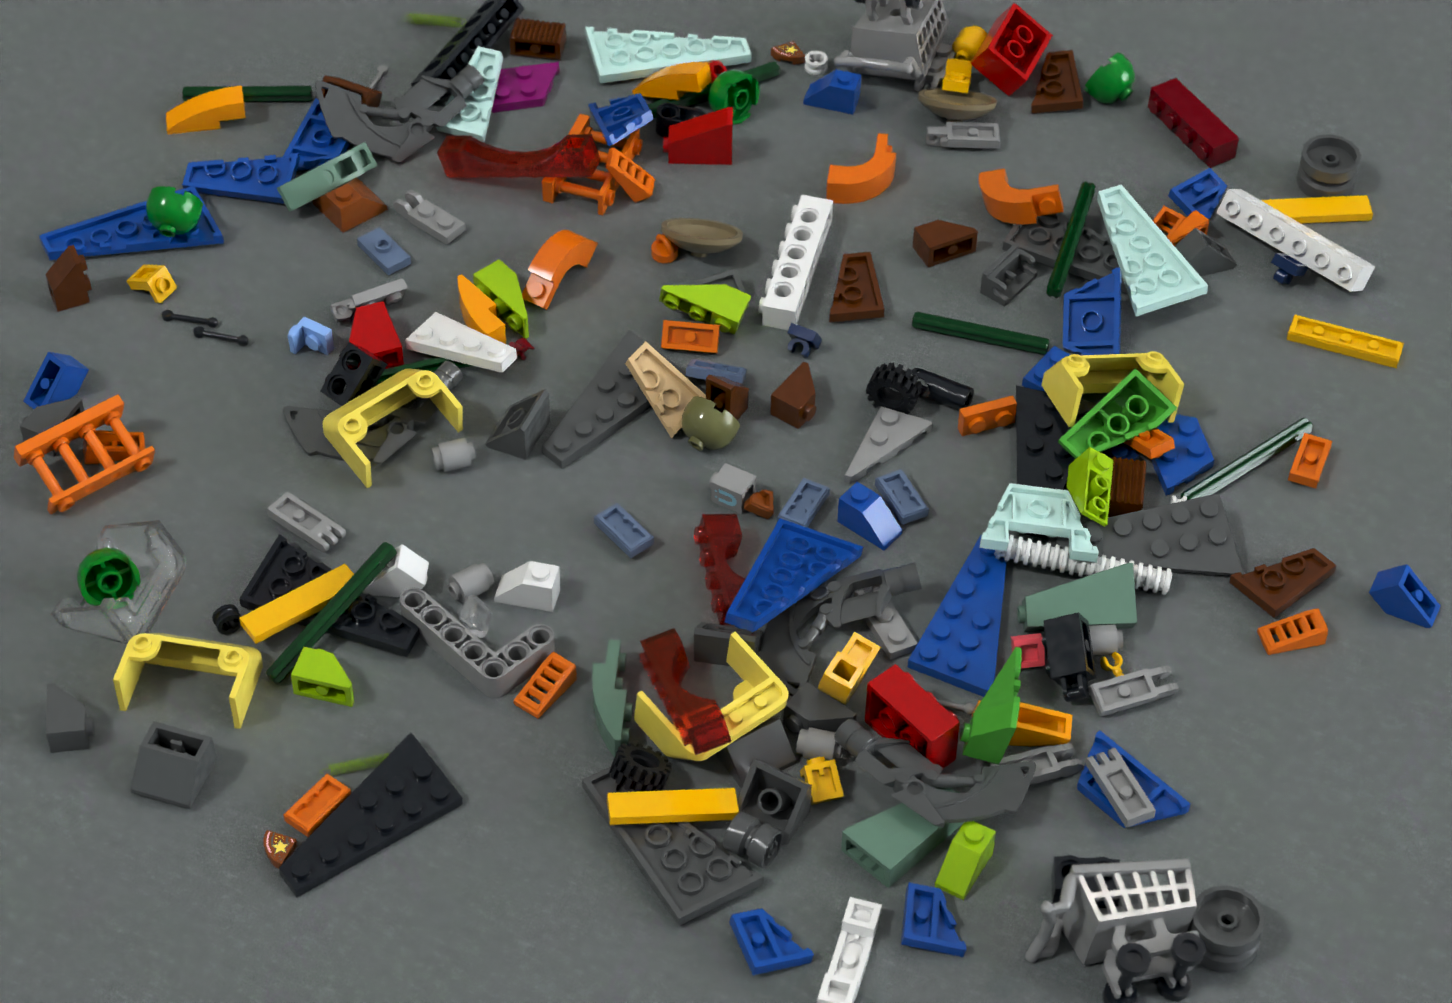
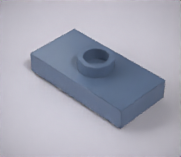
(384, 251)
(701, 369)
(901, 497)
(804, 503)
(624, 530)

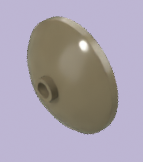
(956, 105)
(701, 235)

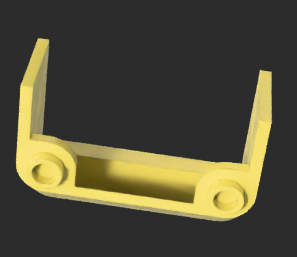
(1102, 373)
(350, 422)
(195, 655)
(753, 703)

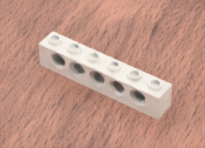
(1295, 240)
(797, 262)

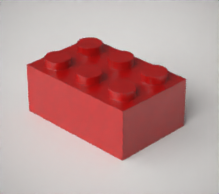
(1011, 49)
(907, 712)

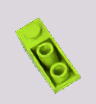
(503, 288)
(708, 303)
(1090, 484)

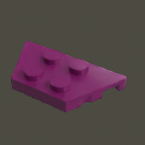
(524, 86)

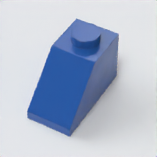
(835, 92)
(56, 380)
(868, 516)
(1404, 596)

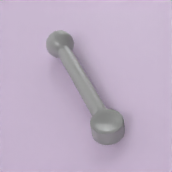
(382, 70)
(968, 708)

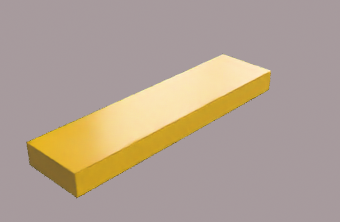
(1324, 208)
(1345, 341)
(294, 605)
(672, 806)

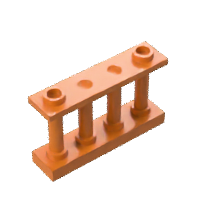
(630, 147)
(83, 426)

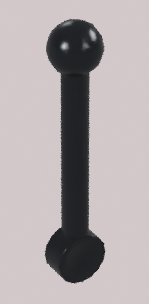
(168, 315)
(199, 332)

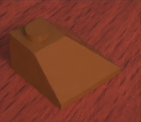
(350, 205)

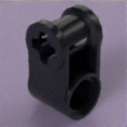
(671, 114)

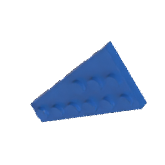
(127, 232)
(787, 570)
(965, 630)

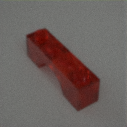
(719, 540)

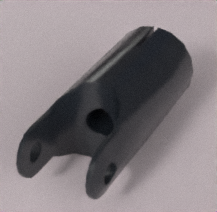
(944, 389)

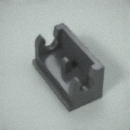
(1008, 275)

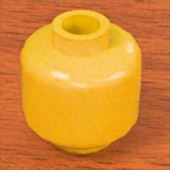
(968, 42)

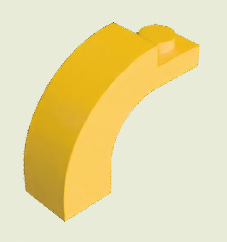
(848, 668)

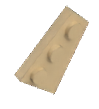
(662, 385)

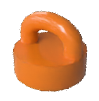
(663, 250)

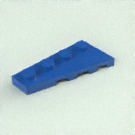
(243, 178)

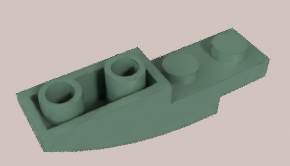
(327, 177)
(610, 699)

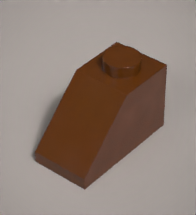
(943, 241)
(727, 395)
(795, 398)

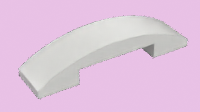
(851, 952)

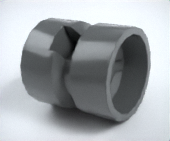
(750, 838)

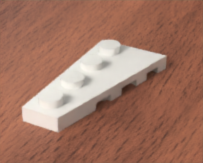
(460, 343)

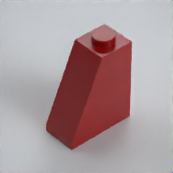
(701, 139)
(376, 333)

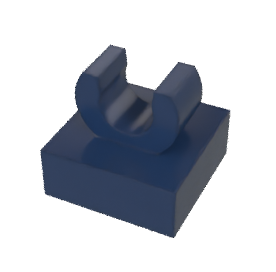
(1287, 268)
(805, 337)

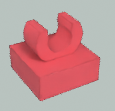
(1032, 649)

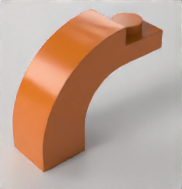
(863, 181)
(1014, 204)
(553, 261)

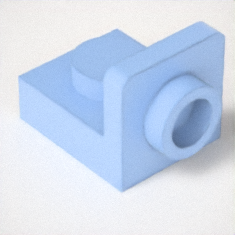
(311, 334)

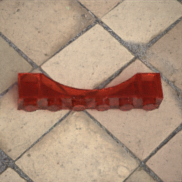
(471, 158)
(694, 717)

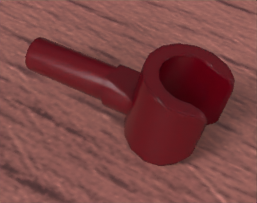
(521, 347)

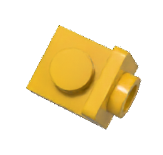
(957, 75)
(153, 279)
(824, 780)

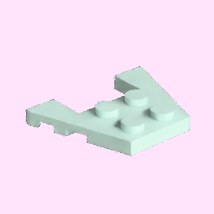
(1039, 512)

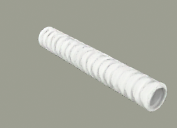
(1059, 559)

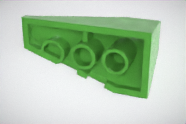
(1120, 416)
(996, 715)

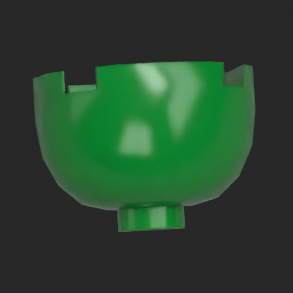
(1112, 80)
(734, 90)
(173, 212)
(107, 575)

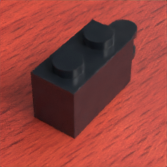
(1069, 654)

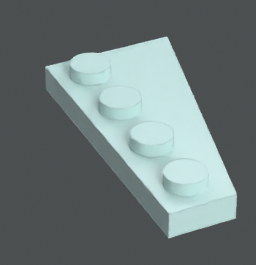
(475, 116)

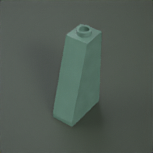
(1099, 598)
(893, 841)

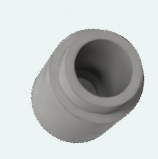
(453, 454)
(470, 581)
(1105, 639)
(818, 743)

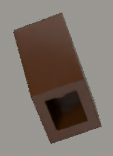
(67, 280)

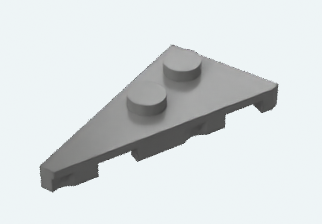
(884, 439)

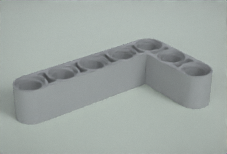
(487, 670)

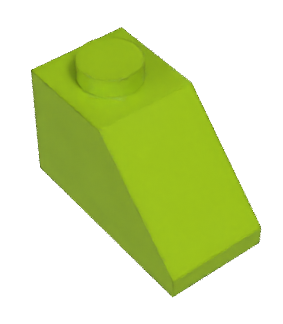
(321, 677)
(966, 859)

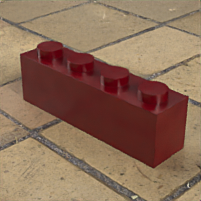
(1193, 122)

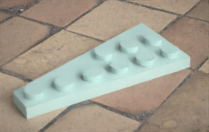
(645, 52)
(1149, 262)

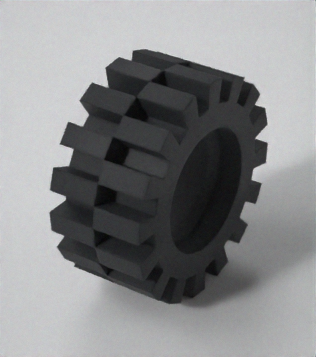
(896, 378)
(640, 768)

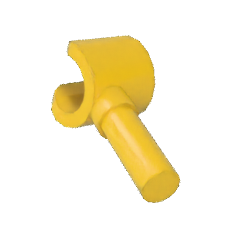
(1116, 669)

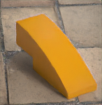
(675, 81)
(206, 111)
(479, 310)
(1040, 726)

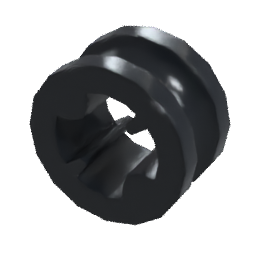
(227, 619)

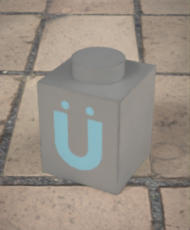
(732, 487)

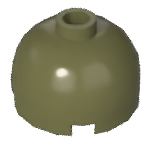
(708, 426)

